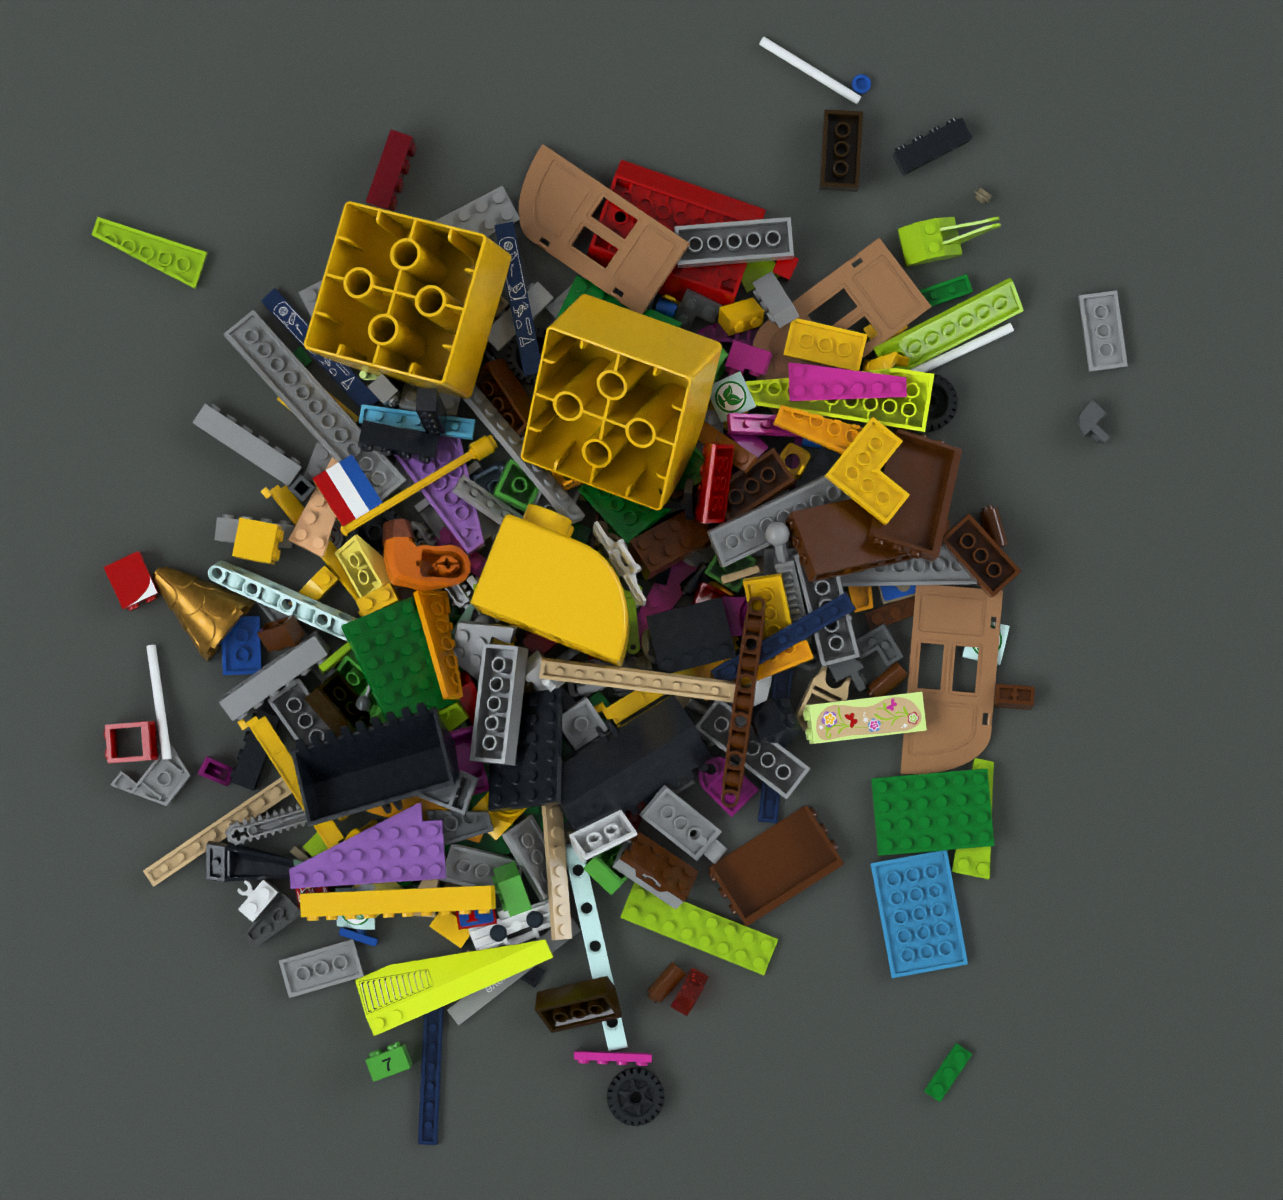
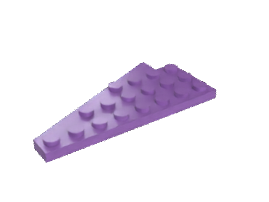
(454, 511)
(387, 852)

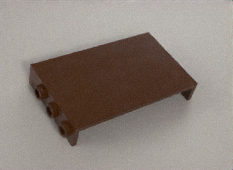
(928, 473)
(835, 542)
(776, 865)

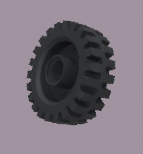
(514, 359)
(944, 406)
(364, 530)
(632, 1081)

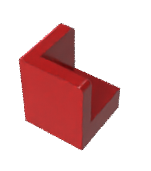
(785, 268)

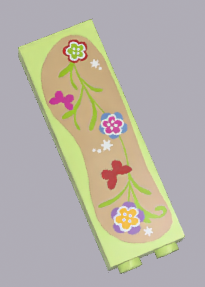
(865, 717)

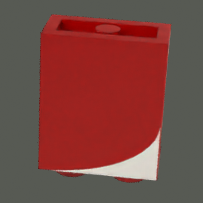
(131, 581)

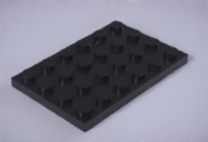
(538, 762)

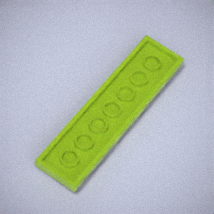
(954, 325)
(701, 930)

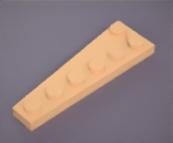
(315, 523)

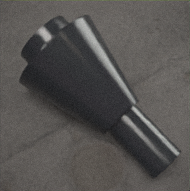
(691, 583)

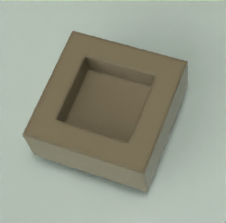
(300, 853)

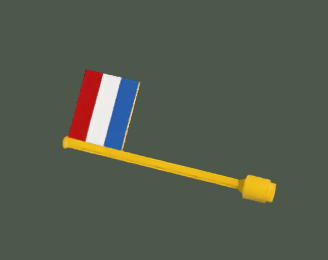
(357, 502)

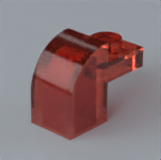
(689, 991)

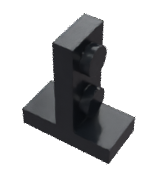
(683, 499)

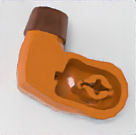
(423, 565)

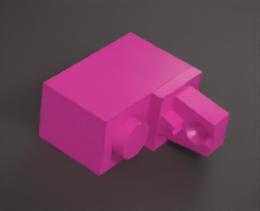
(746, 357)

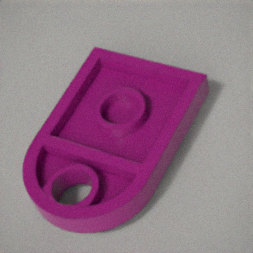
(713, 786)

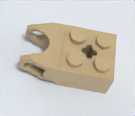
(820, 692)

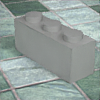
(774, 300)
(385, 392)

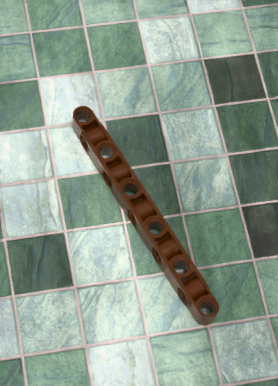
(743, 702)

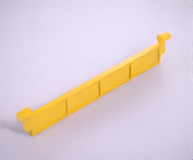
(294, 510)
(638, 699)
(285, 766)

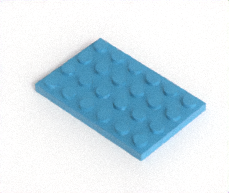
(919, 913)

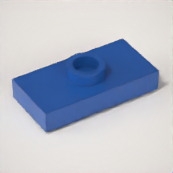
(359, 935)

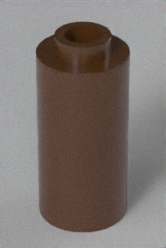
(993, 525)
(887, 681)
(665, 983)

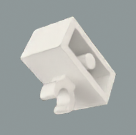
(532, 674)
(257, 899)

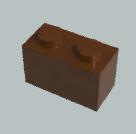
(281, 633)

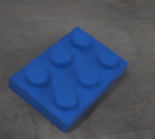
(242, 647)

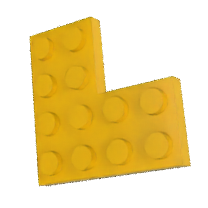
(860, 476)

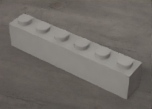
(247, 445)

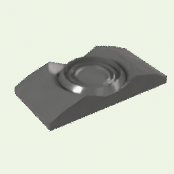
(454, 797)

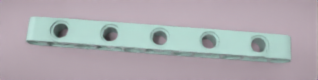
(275, 596)
(592, 931)

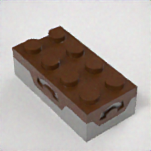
(655, 869)

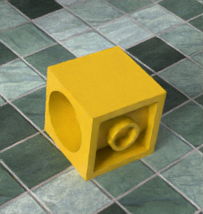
(258, 541)

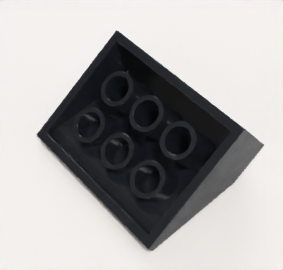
(691, 636)

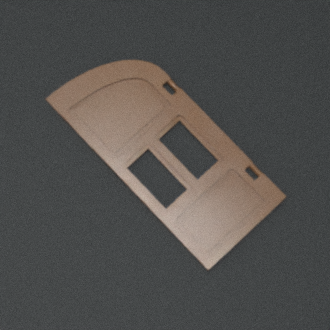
(558, 205)
(876, 287)
(953, 718)

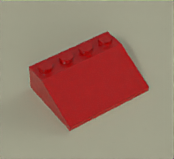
(714, 482)

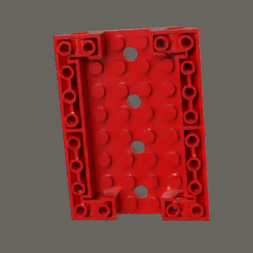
(675, 204)

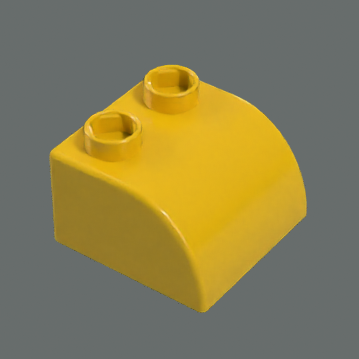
(408, 299)
(619, 400)
(554, 586)

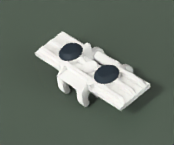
(614, 552)
(496, 935)

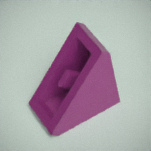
(216, 771)

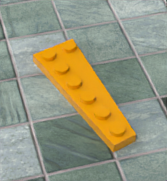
(818, 429)

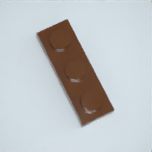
(890, 613)

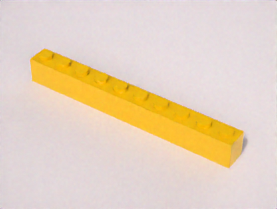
(398, 901)

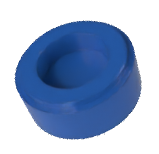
(861, 84)

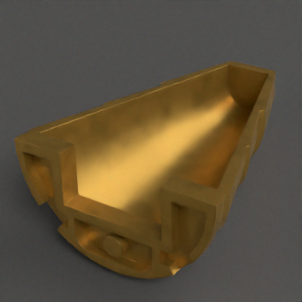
(201, 607)

